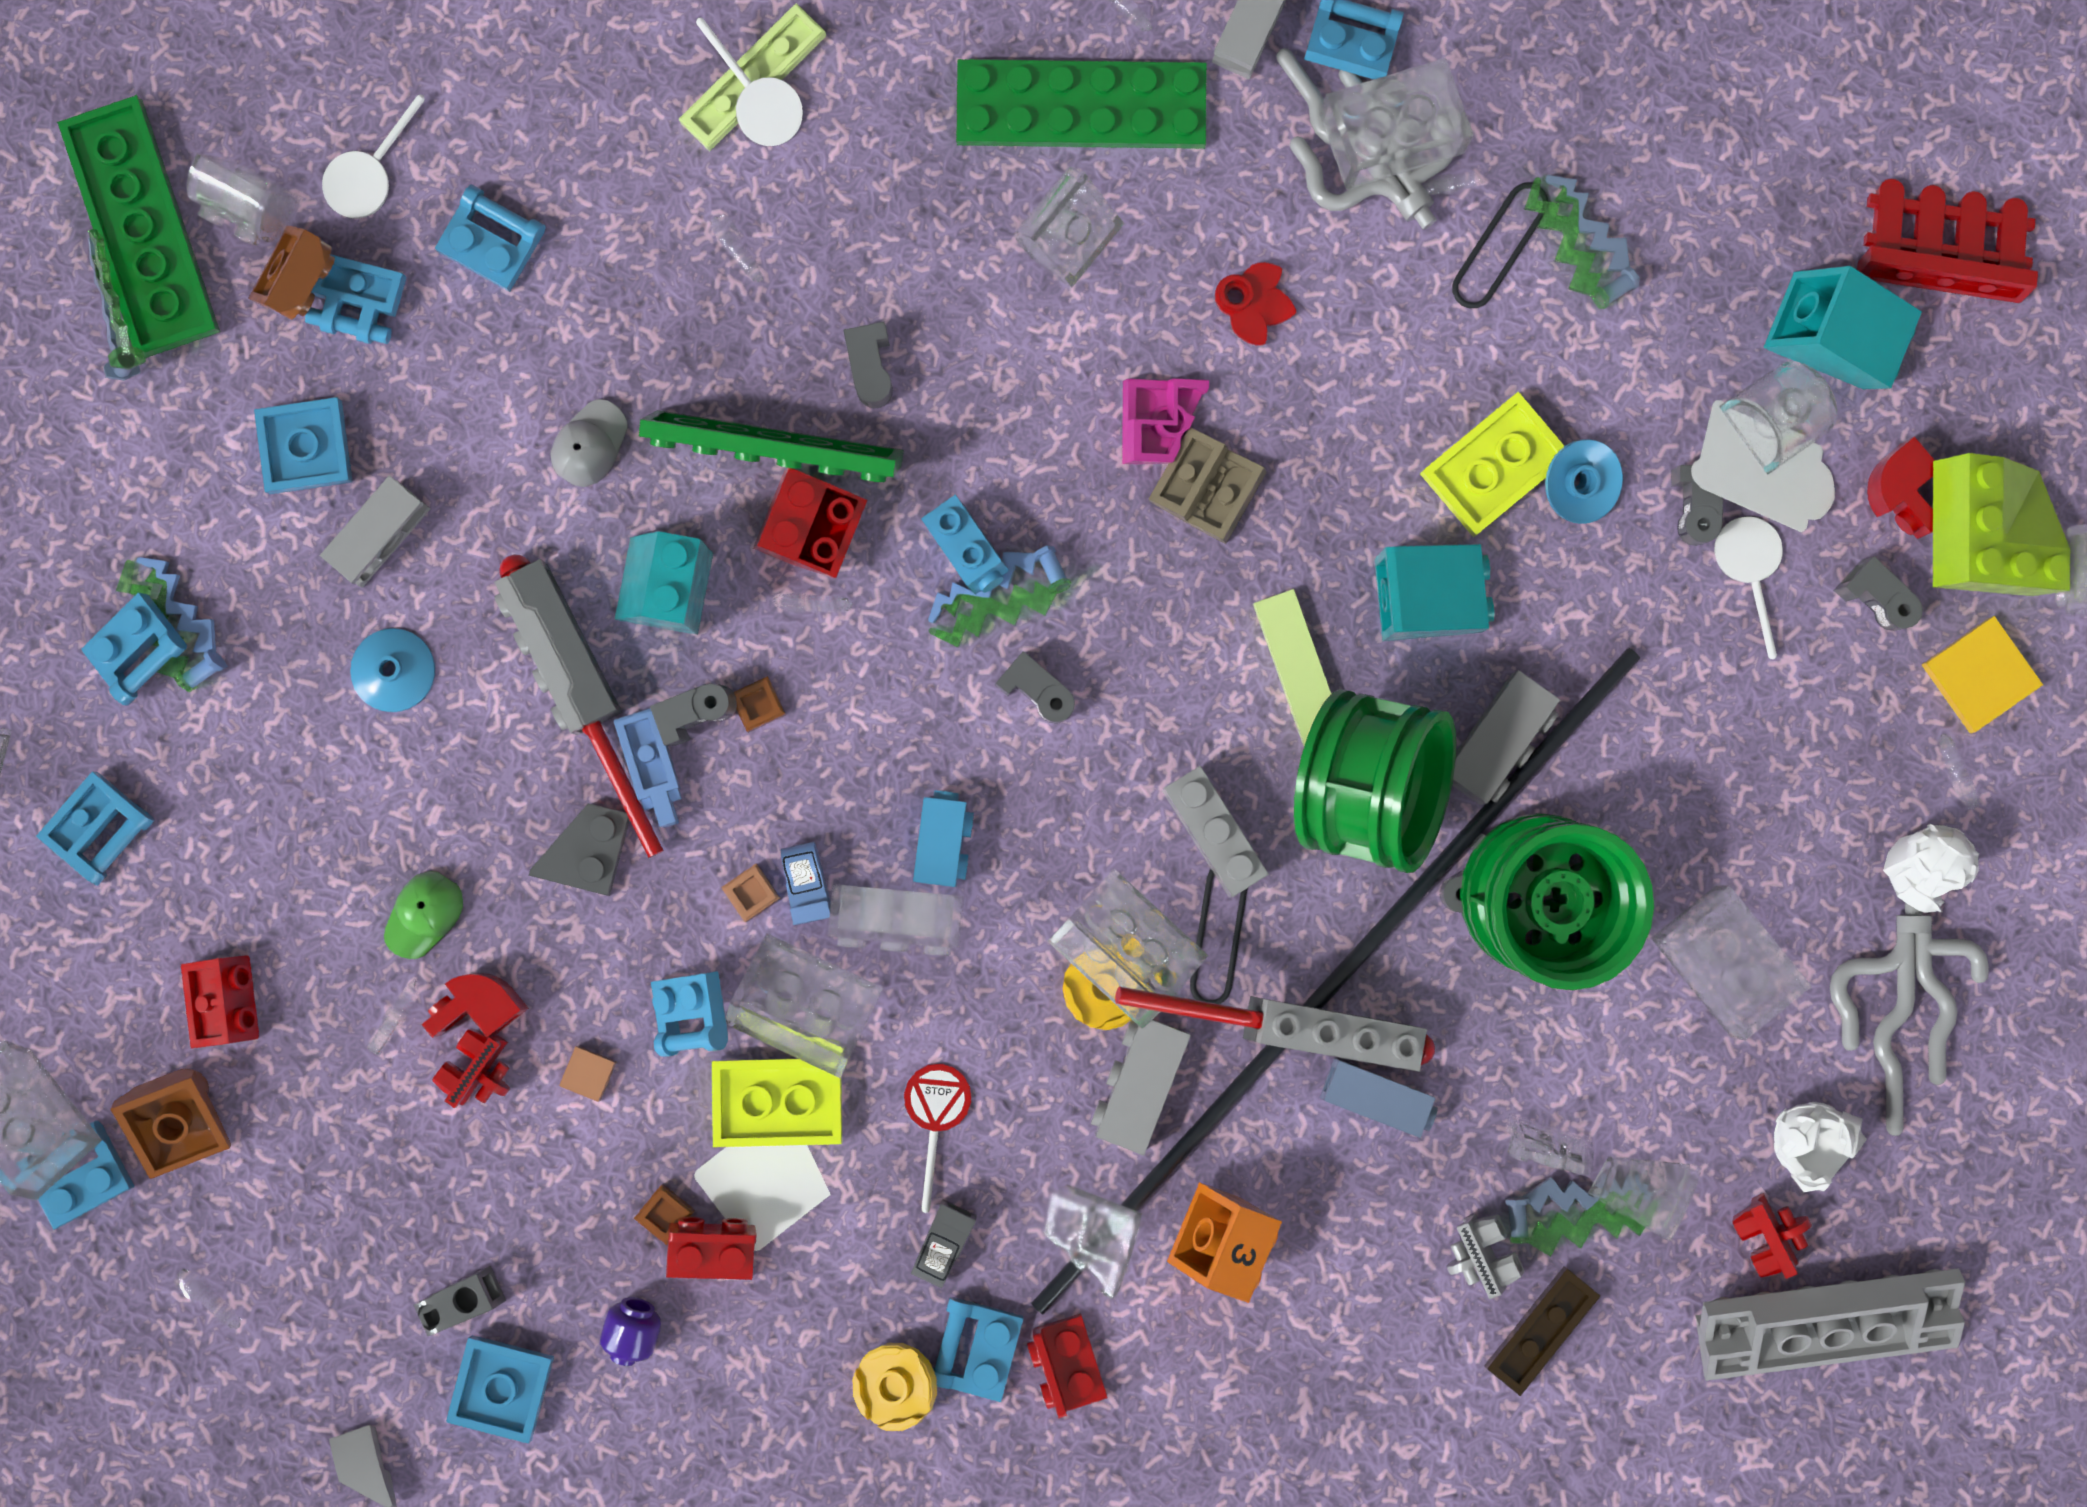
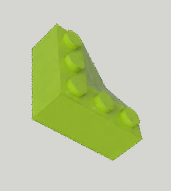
(1996, 528)

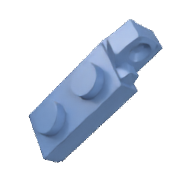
(649, 765)

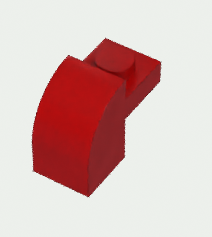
(1895, 486)
(482, 996)

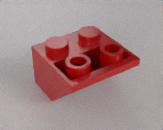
(810, 523)

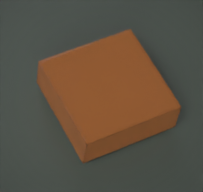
(758, 704)
(662, 1209)

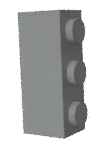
(1503, 738)
(1215, 832)
(1140, 1085)

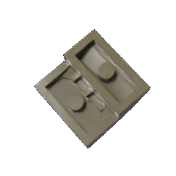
(1207, 485)

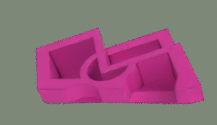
(1157, 417)

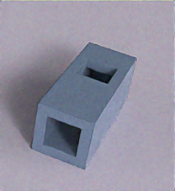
(1379, 1098)

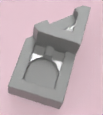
(361, 1465)

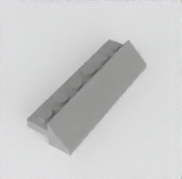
(1831, 1324)

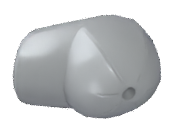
(600, 433)

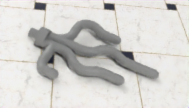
(1402, 189)
(1910, 955)

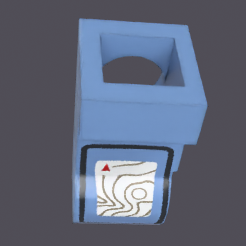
(805, 883)

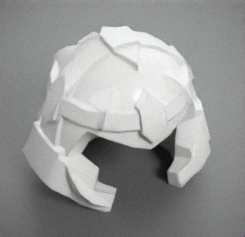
(1931, 865)
(1816, 1142)

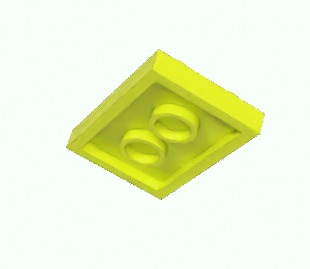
(1494, 464)
(774, 1104)

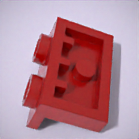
(220, 1001)
(711, 1249)
(1068, 1365)

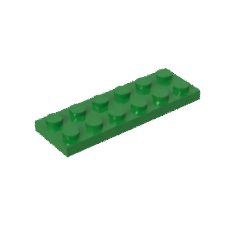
(1081, 104)
(140, 225)
(787, 447)

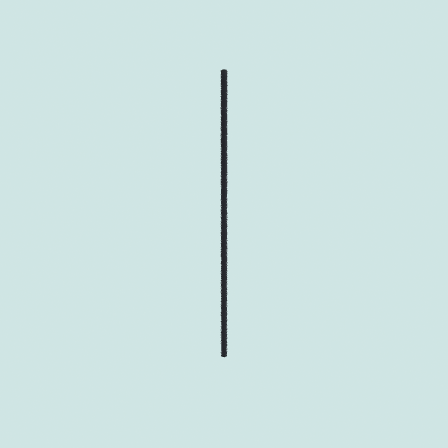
(1359, 954)

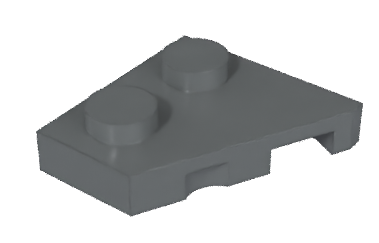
(586, 851)

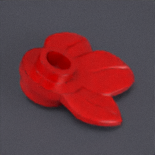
(1260, 305)

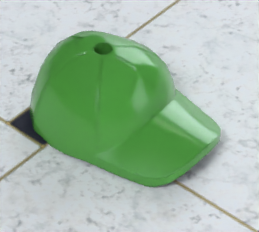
(416, 931)

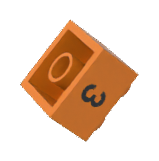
(1224, 1242)

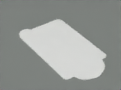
(1788, 495)
(764, 1186)

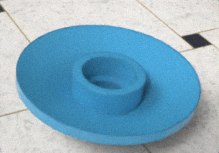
(1598, 485)
(412, 675)

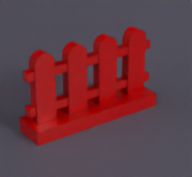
(1945, 267)

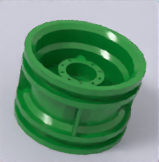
(1375, 780)
(1609, 932)

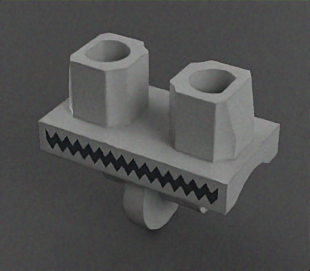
(1477, 1238)

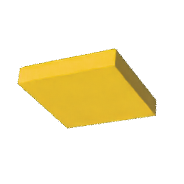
(1982, 674)

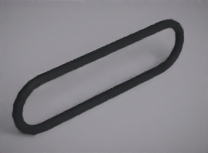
(1486, 234)
(1236, 937)

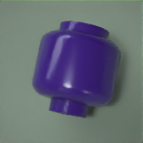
(630, 1331)

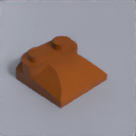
(292, 273)
(171, 1122)

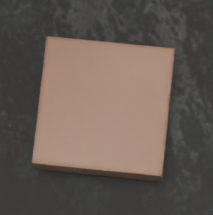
(751, 892)
(587, 1073)

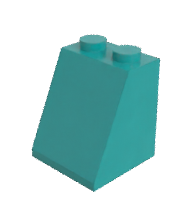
(1844, 326)
(665, 582)
(1433, 591)

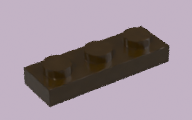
(1542, 1331)

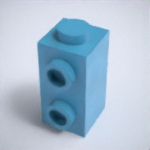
(965, 545)
(940, 840)

